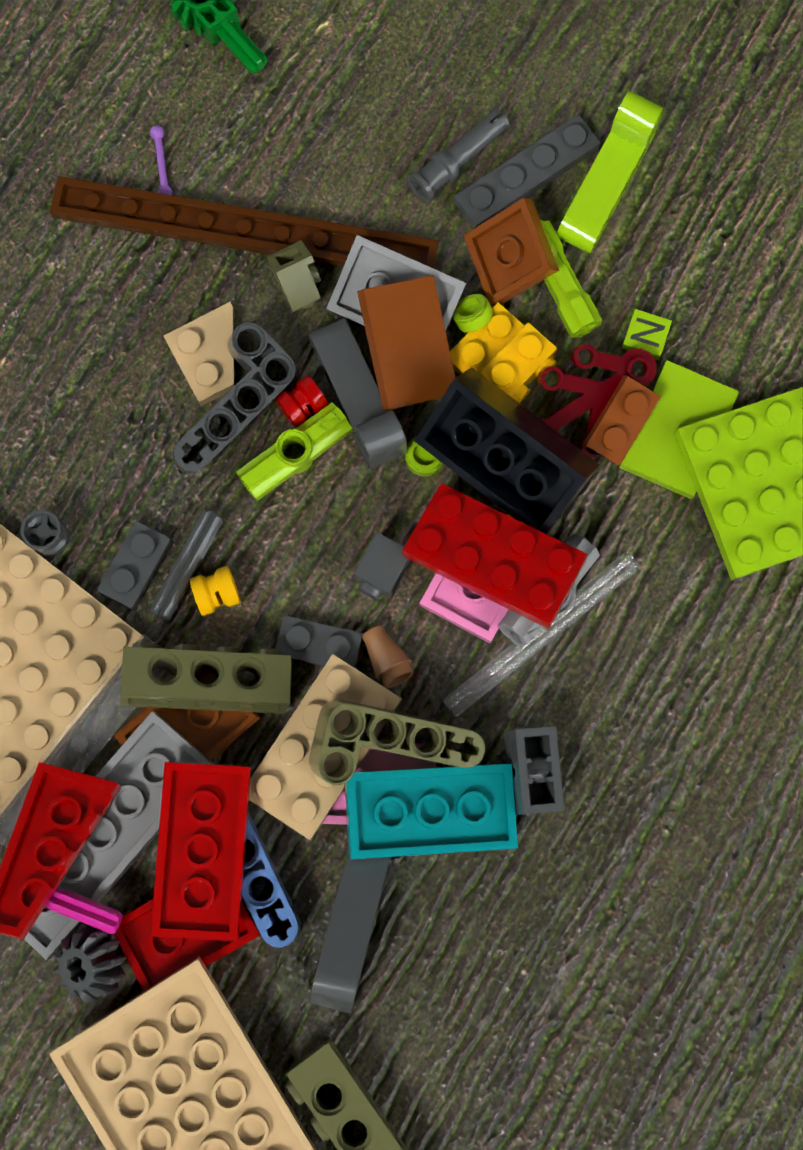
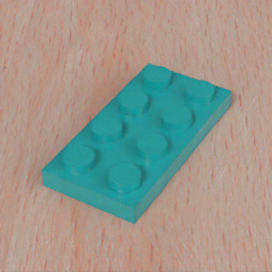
(430, 811)

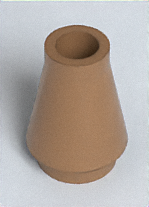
(387, 658)

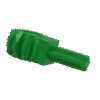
(220, 22)

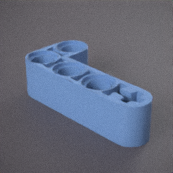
(262, 865)

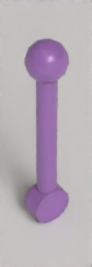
(157, 133)

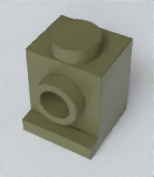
(296, 275)

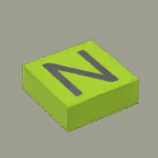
(647, 333)

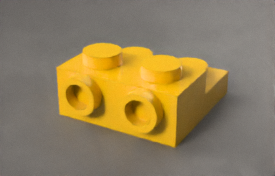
(505, 353)

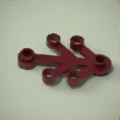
(594, 393)

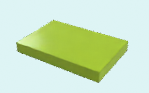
(683, 401)

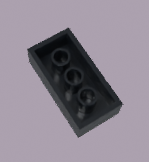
(505, 451)

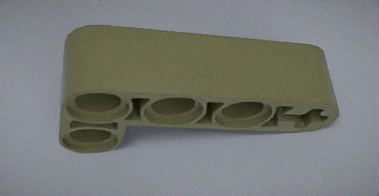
(398, 741)

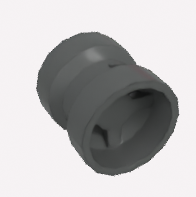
(39, 527)

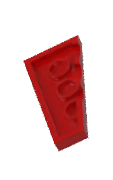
(46, 840)

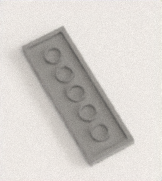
(125, 827)

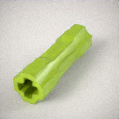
(573, 304)

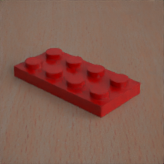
(495, 555)
(201, 851)

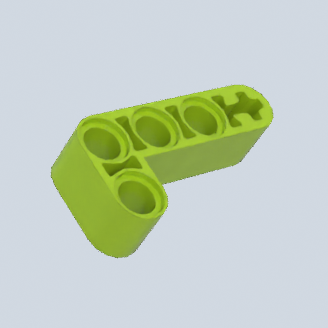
(611, 172)

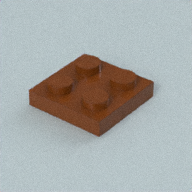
(511, 252)

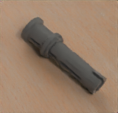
(446, 165)

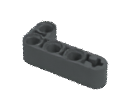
(228, 407)
(375, 430)
(349, 933)

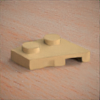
(204, 353)

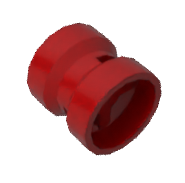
(301, 401)

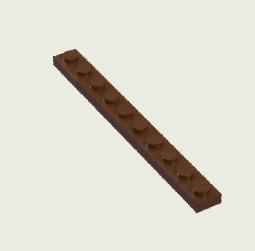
(221, 223)

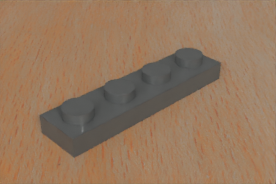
(527, 171)

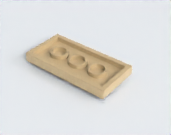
(284, 778)

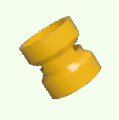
(215, 590)

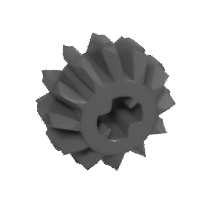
(89, 964)

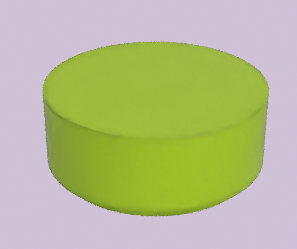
(472, 313)
(421, 461)

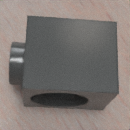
(381, 568)

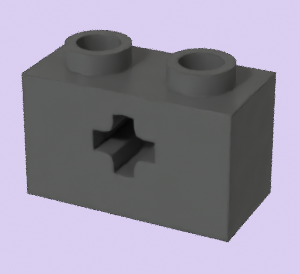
(535, 769)

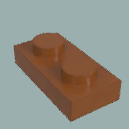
(621, 420)

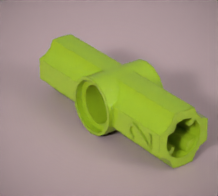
(315, 435)

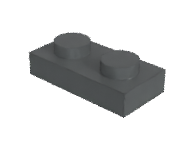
(135, 565)
(316, 642)

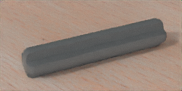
(186, 564)

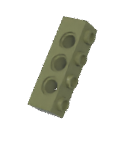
(142, 689)
(326, 1066)

